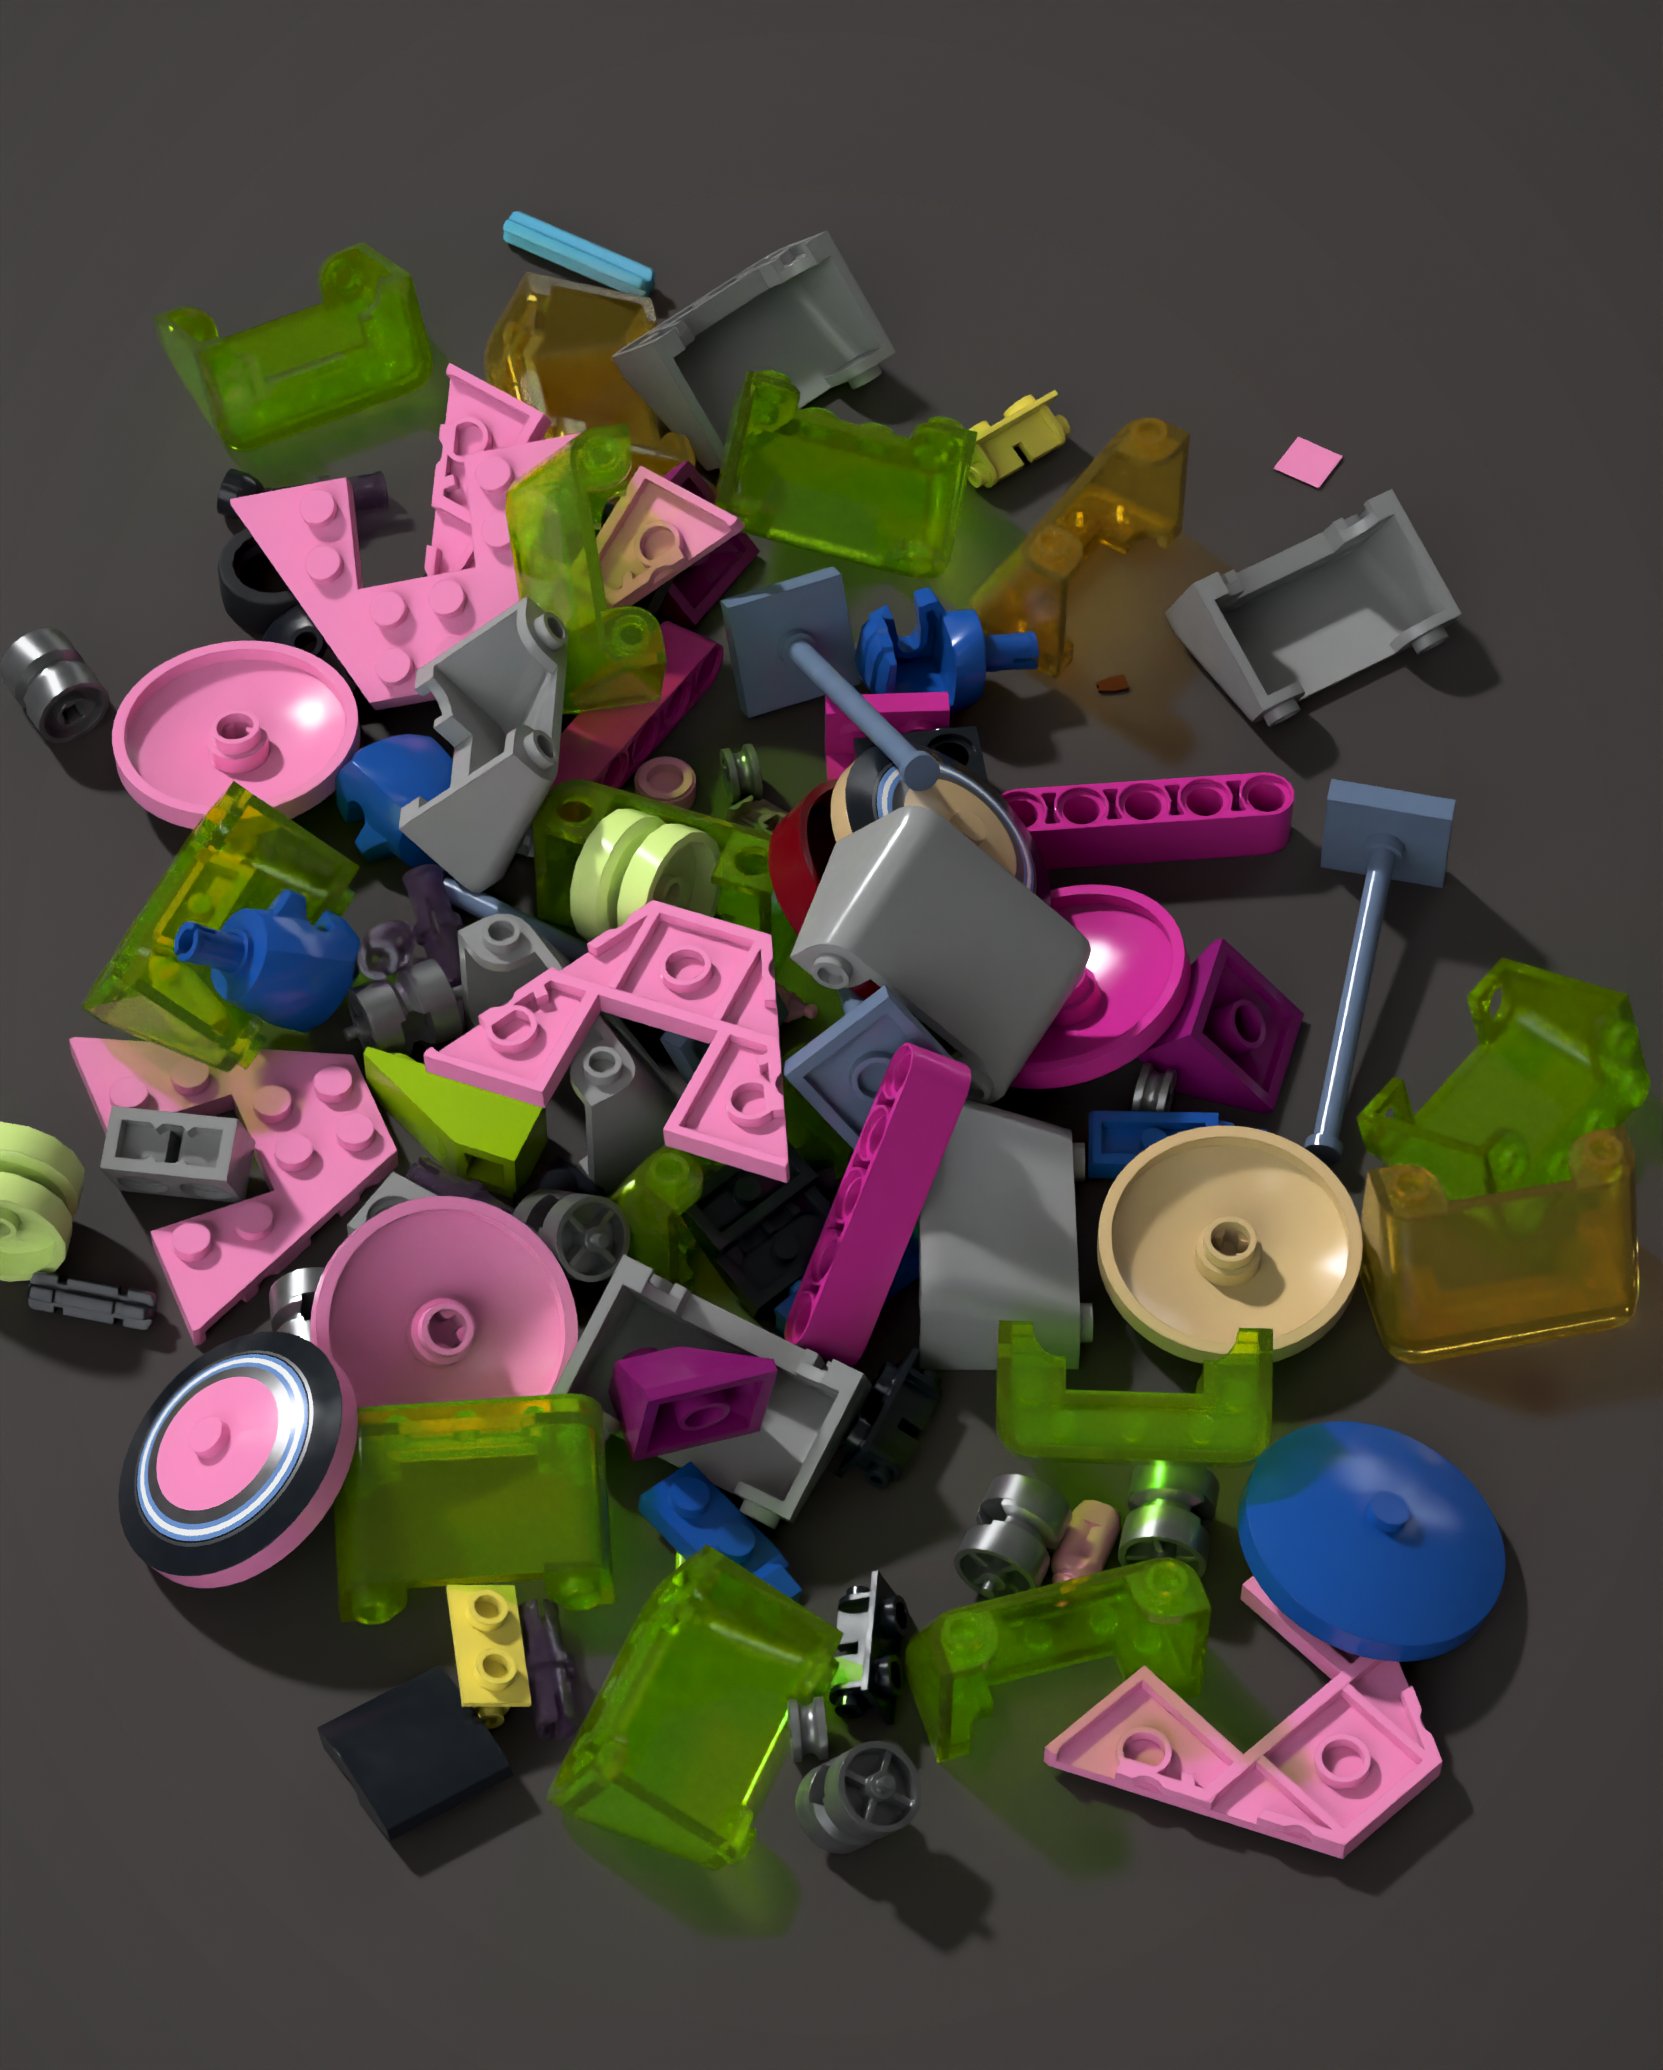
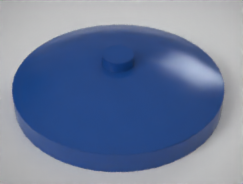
(1371, 1541)

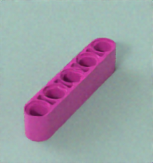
(615, 741)
(1157, 819)
(878, 1204)

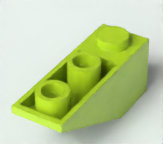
(460, 1125)

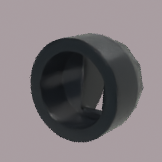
(236, 485)

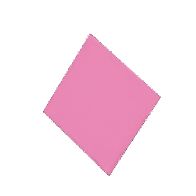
(1308, 462)

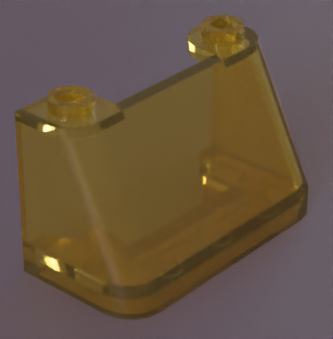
(557, 355)
(1119, 497)
(1505, 1262)

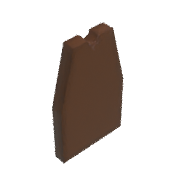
(1113, 684)

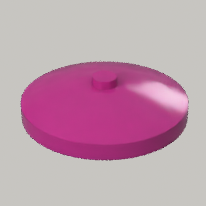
(1127, 991)

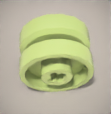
(640, 860)
(37, 1201)

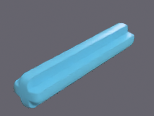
(578, 255)

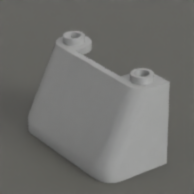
(783, 315)
(1316, 612)
(505, 720)
(947, 937)
(611, 1073)
(1001, 1241)
(804, 1416)

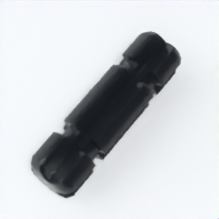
(92, 1300)

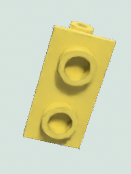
(1025, 425)
(488, 1650)

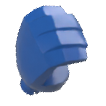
(941, 653)
(382, 782)
(277, 961)

